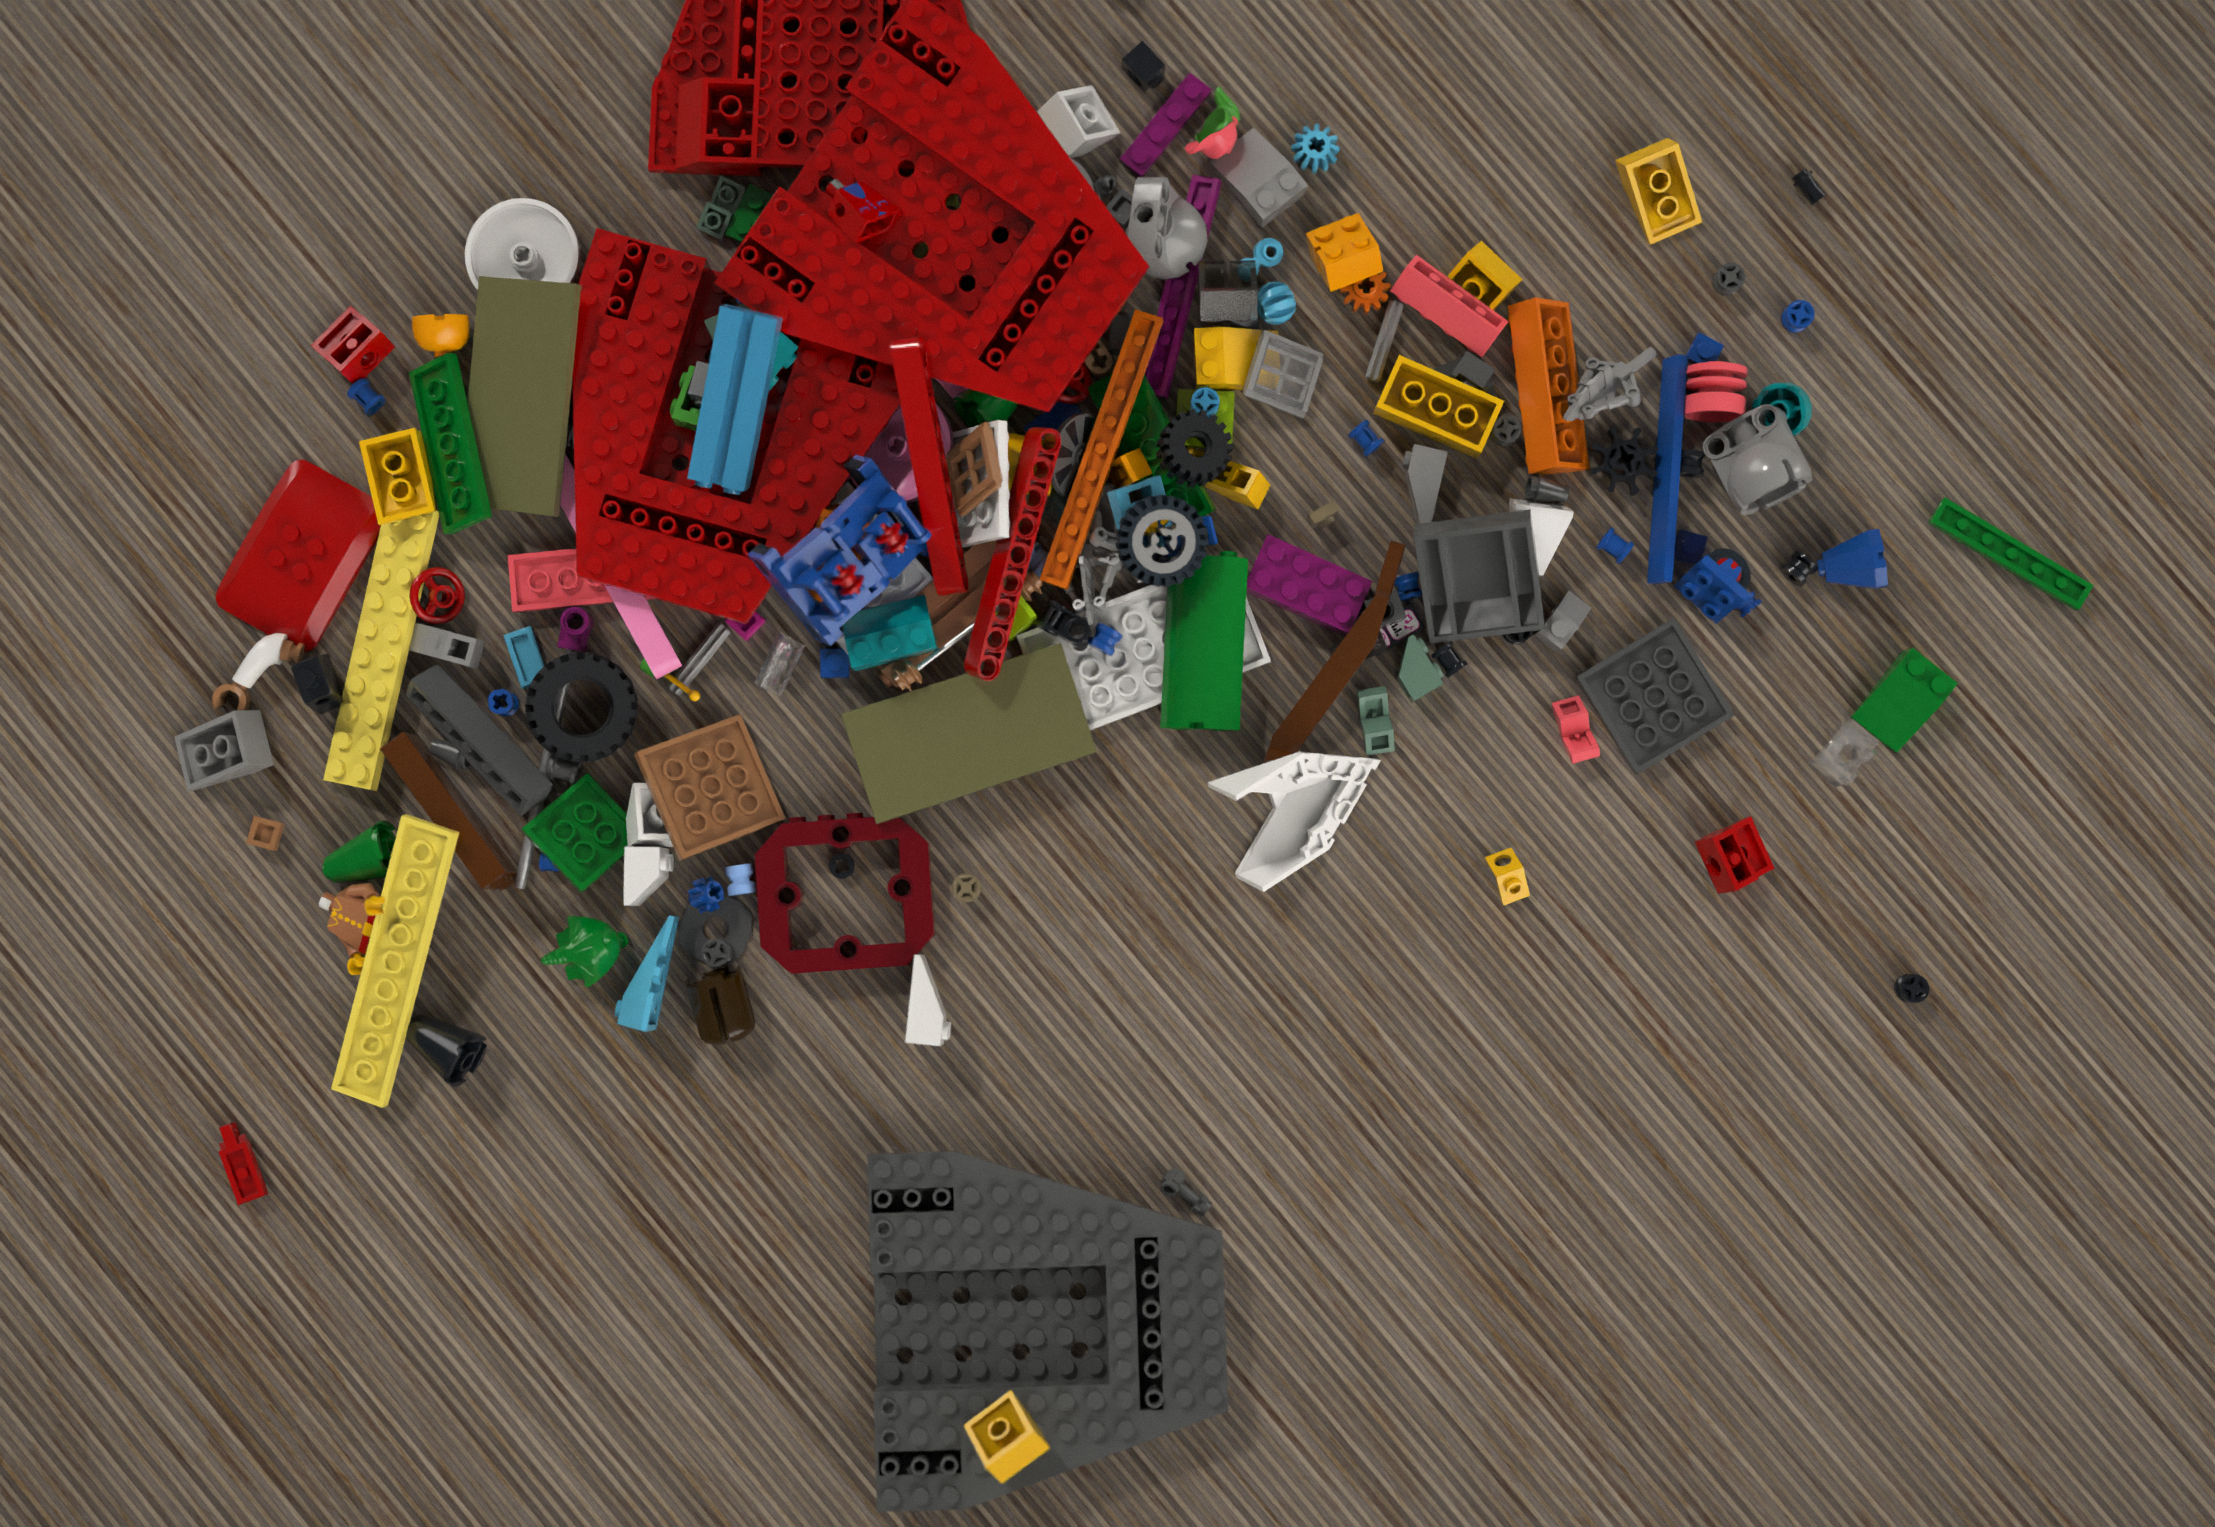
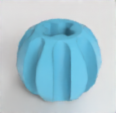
(1276, 303)

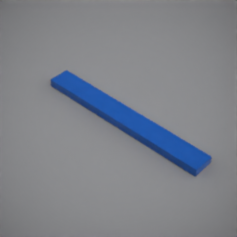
(1668, 468)

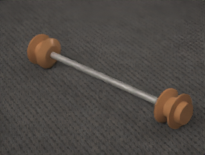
(911, 673)

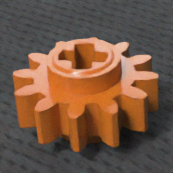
(1368, 299)

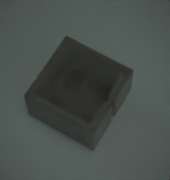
(1232, 303)

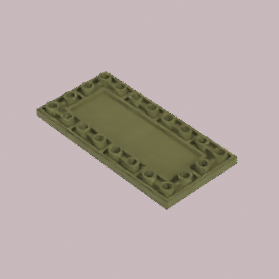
(523, 389)
(968, 734)

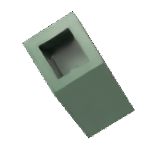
(1416, 672)

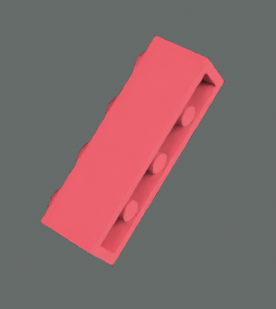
(1448, 306)

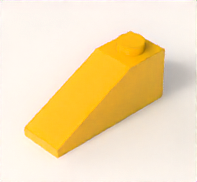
(1238, 483)

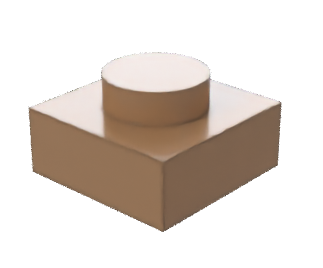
(265, 833)

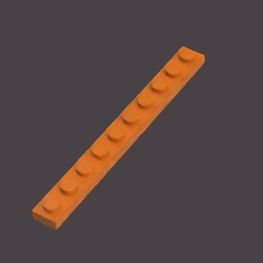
(1101, 449)

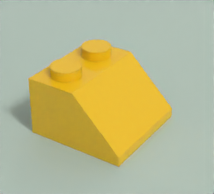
(1485, 276)
(1006, 1437)

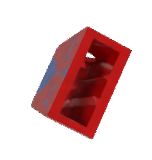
(860, 210)

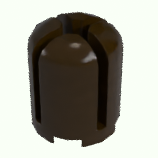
(721, 1006)

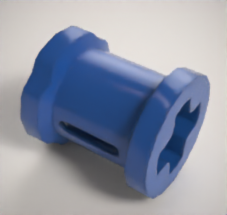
(366, 396)
(1366, 438)
(1615, 545)
(495, 706)

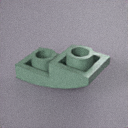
(721, 207)

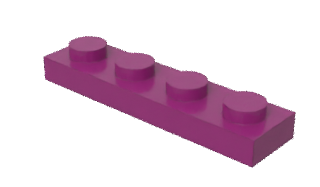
(1165, 125)

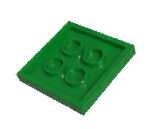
(580, 833)

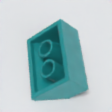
(889, 633)

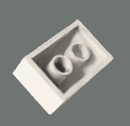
(926, 1011)

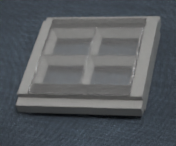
(1283, 374)

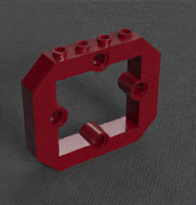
(775, 915)

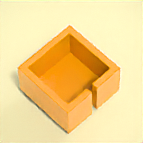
(1344, 252)

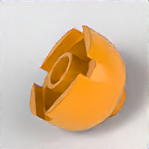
(441, 333)

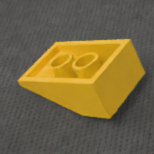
(1659, 190)
(1223, 356)
(398, 475)

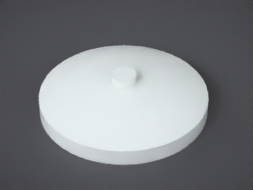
(523, 242)

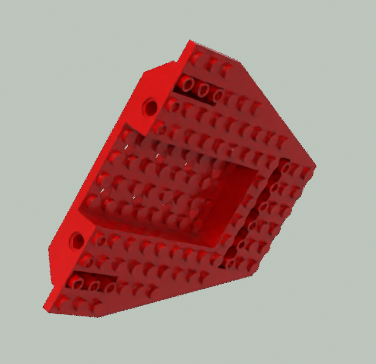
(722, 88)
(953, 111)
(636, 514)

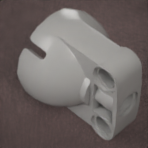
(1172, 235)
(1758, 460)

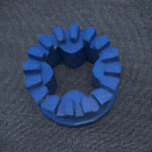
(1749, 602)

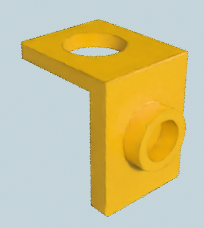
(1509, 878)

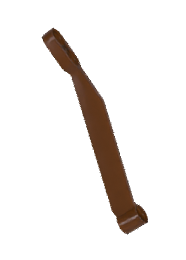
(1339, 667)

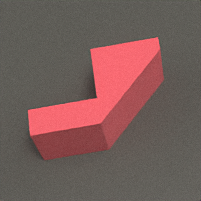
(1575, 730)

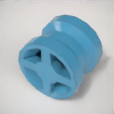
(1205, 397)

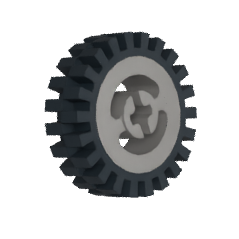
(1138, 558)

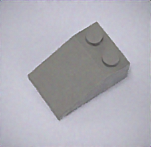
(1260, 177)
(224, 749)

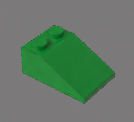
(1903, 699)

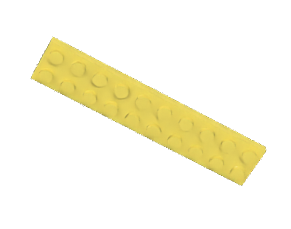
(380, 653)
(395, 960)

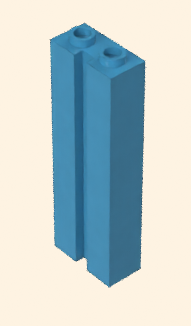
(734, 398)

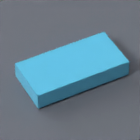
(524, 654)

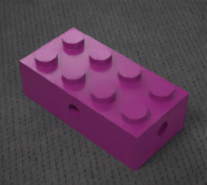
(1307, 585)

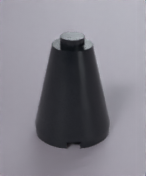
(446, 1047)

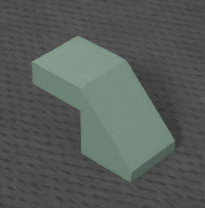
(1375, 720)

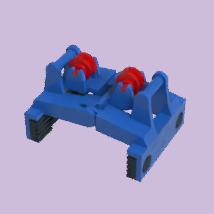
(844, 580)

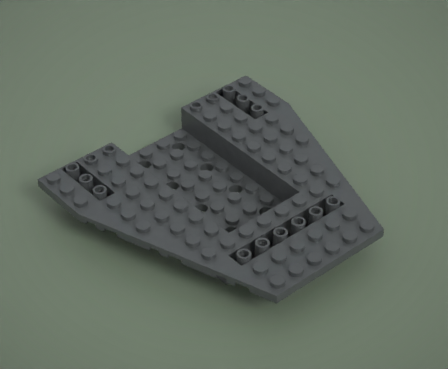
(1146, 1317)

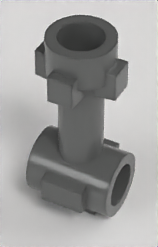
(1173, 1184)

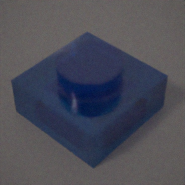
(1689, 546)

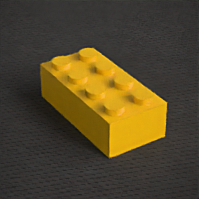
(1438, 407)

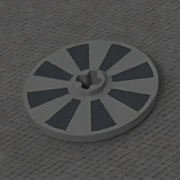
(1074, 439)

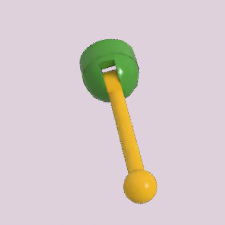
(694, 695)

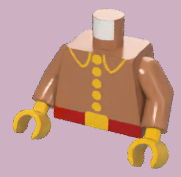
(353, 919)

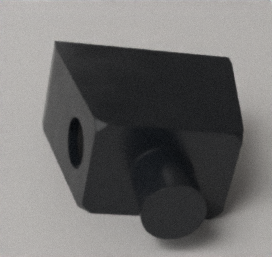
(318, 681)

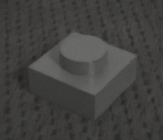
(1121, 207)

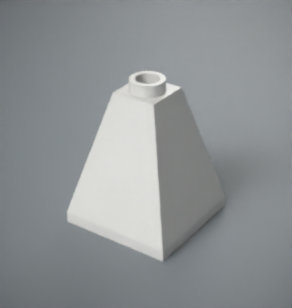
(1549, 526)

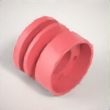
(1715, 387)

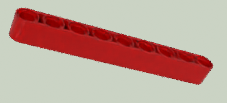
(929, 465)
(1002, 564)

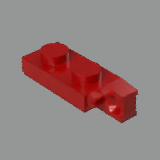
(241, 1165)

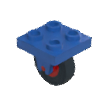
(1717, 583)

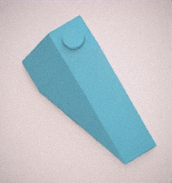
(644, 995)

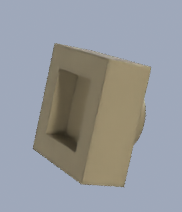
(1323, 516)

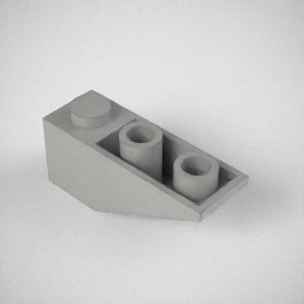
(446, 645)

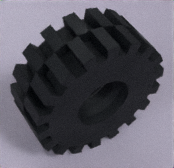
(1180, 461)

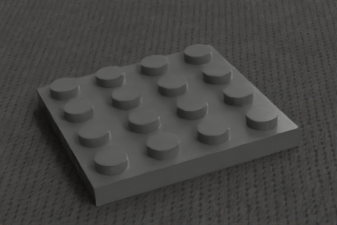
(1654, 696)

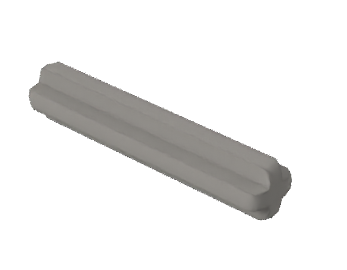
(1384, 341)
(700, 657)

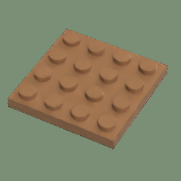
(709, 787)

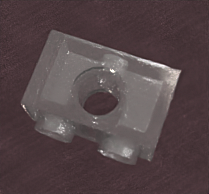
(1829, 761)

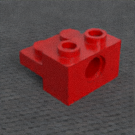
(353, 345)
(1734, 855)

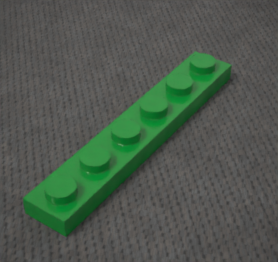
(2010, 554)

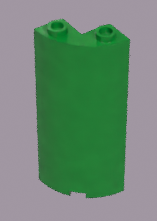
(1205, 646)

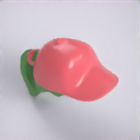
(1219, 129)

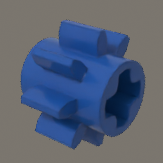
(706, 895)

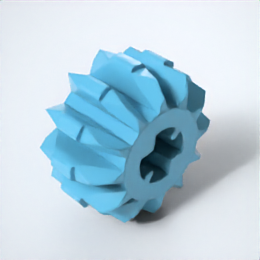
(1312, 157)

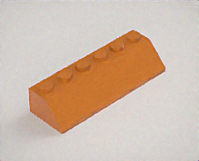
(1545, 379)

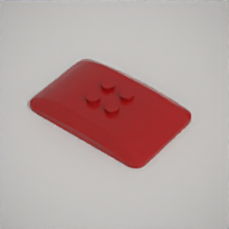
(301, 555)

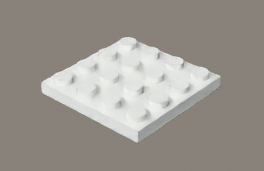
(991, 517)

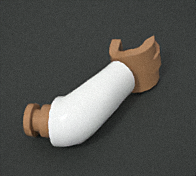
(266, 652)

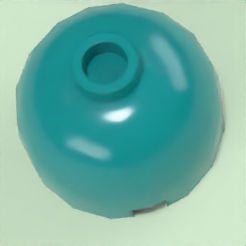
(1791, 400)

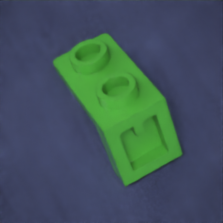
(679, 406)

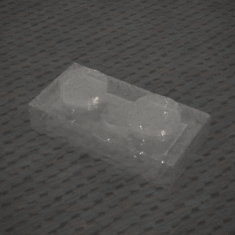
(779, 664)

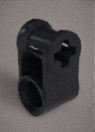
(1062, 623)

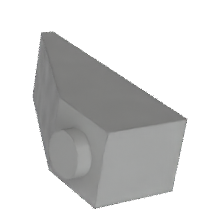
(1423, 479)

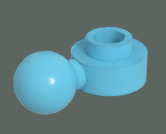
(1261, 257)

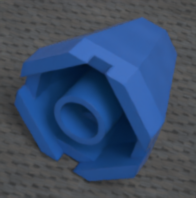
(1856, 562)

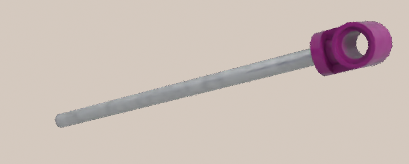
(572, 642)

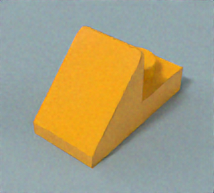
(1129, 469)

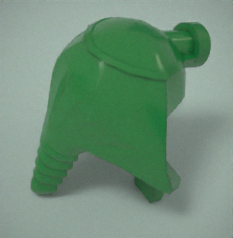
(589, 946)

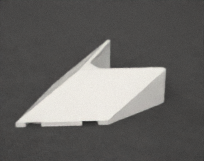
(1308, 802)

